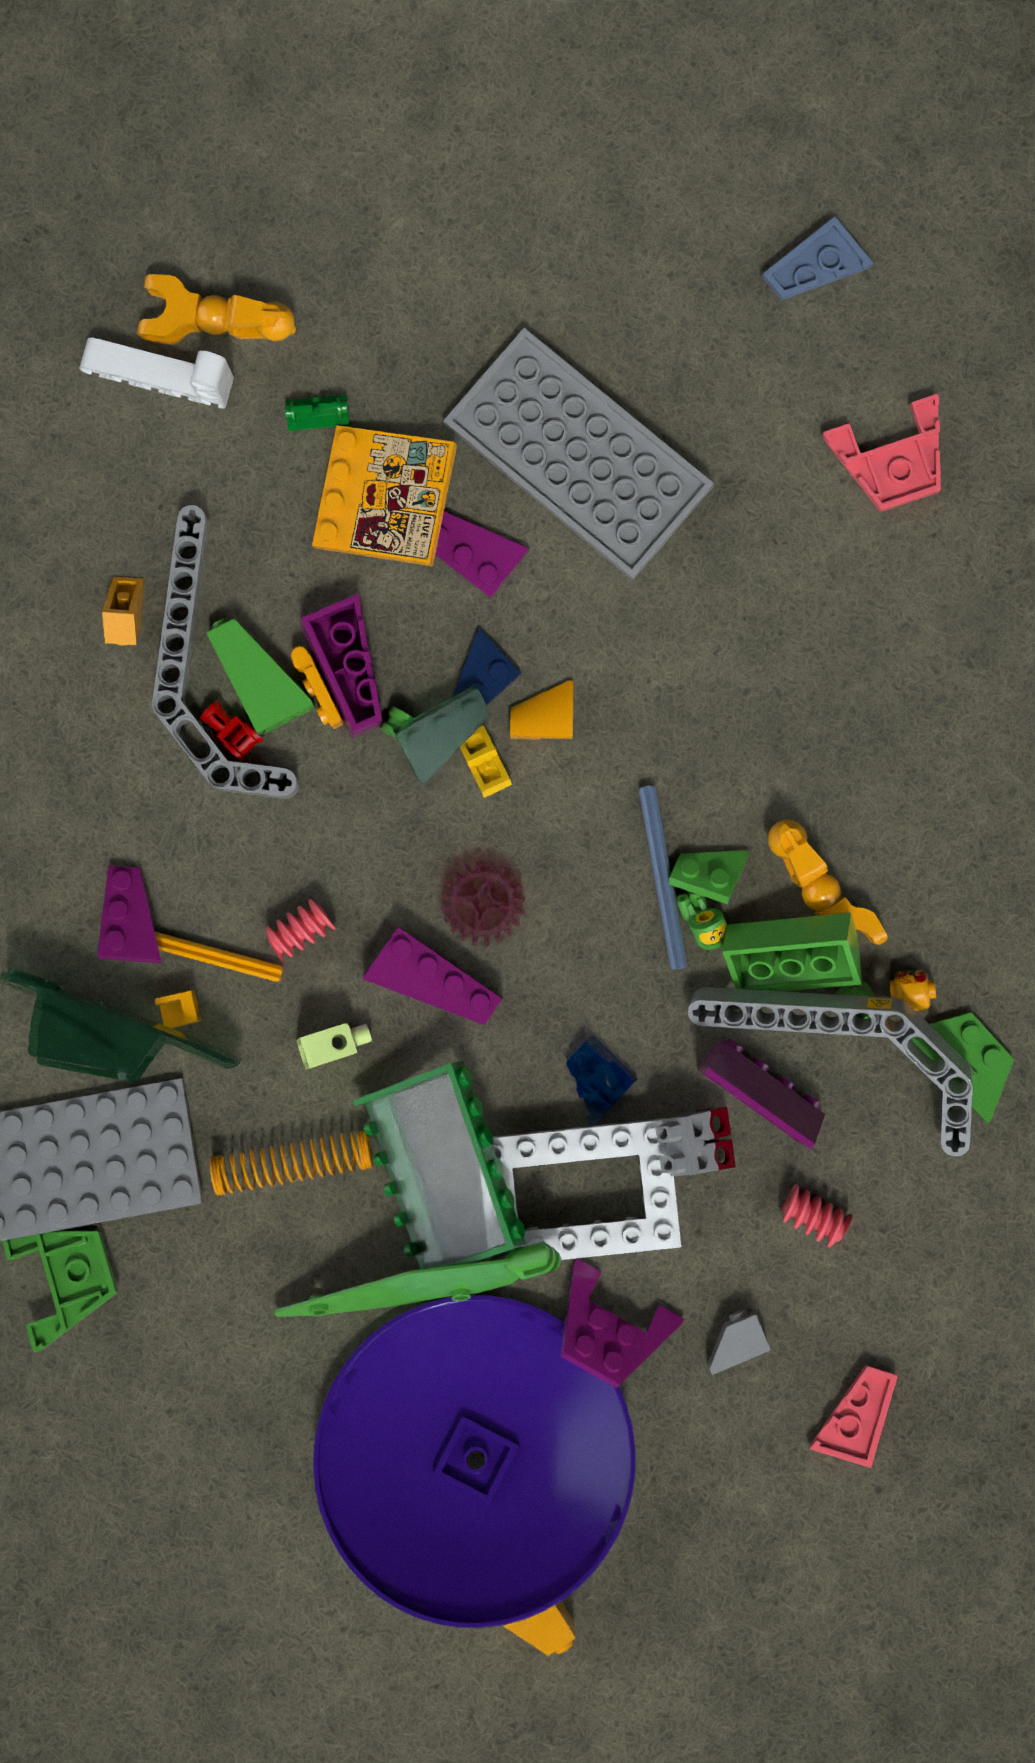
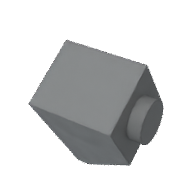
(738, 1341)

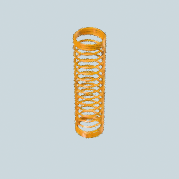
(221, 1184)

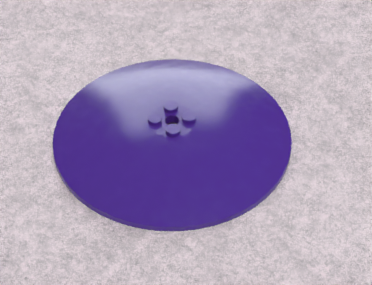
(398, 1477)

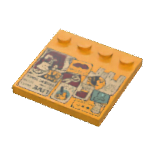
(384, 495)

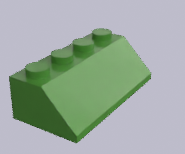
(793, 953)

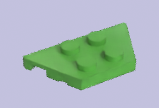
(984, 1054)

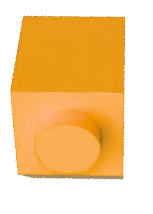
(123, 611)

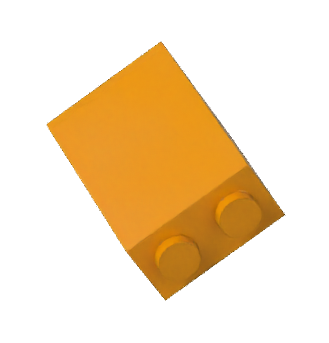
(548, 1630)

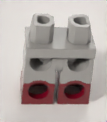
(686, 1142)

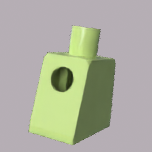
(318, 1047)

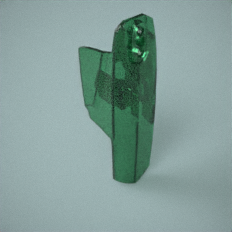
(98, 1038)

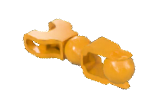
(213, 314)
(819, 889)

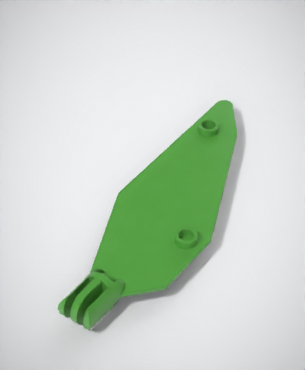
(432, 1283)

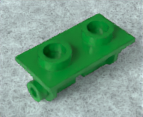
(317, 412)

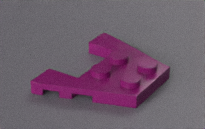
(604, 1341)

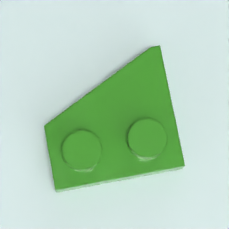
(709, 873)

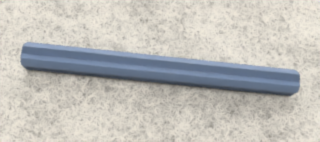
(661, 873)

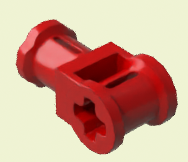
(235, 734)

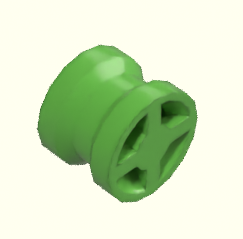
(395, 720)

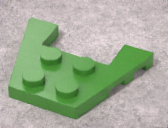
(76, 1275)

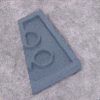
(817, 261)

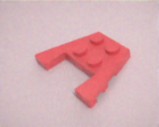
(899, 470)

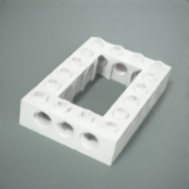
(593, 1142)

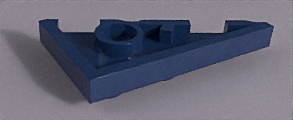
(486, 669)

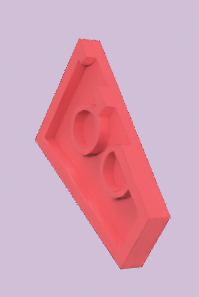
(858, 1419)

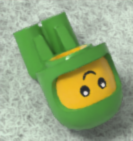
(705, 923)

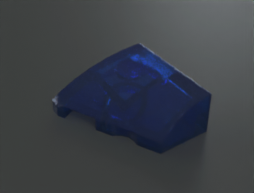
(592, 1068)

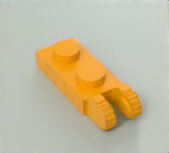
(316, 686)

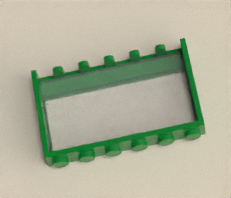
(443, 1168)

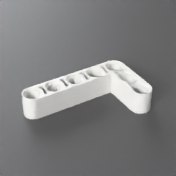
(202, 382)

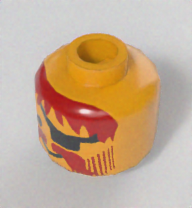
(913, 988)

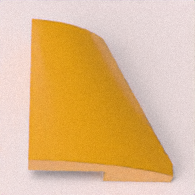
(544, 715)

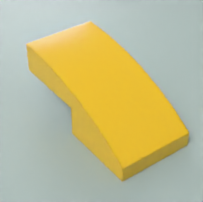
(485, 763)

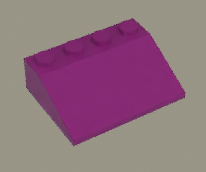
(763, 1093)

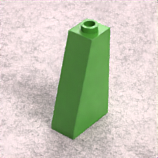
(259, 681)

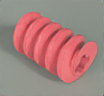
(299, 929)
(815, 1216)

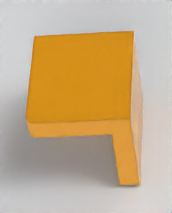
(179, 1009)

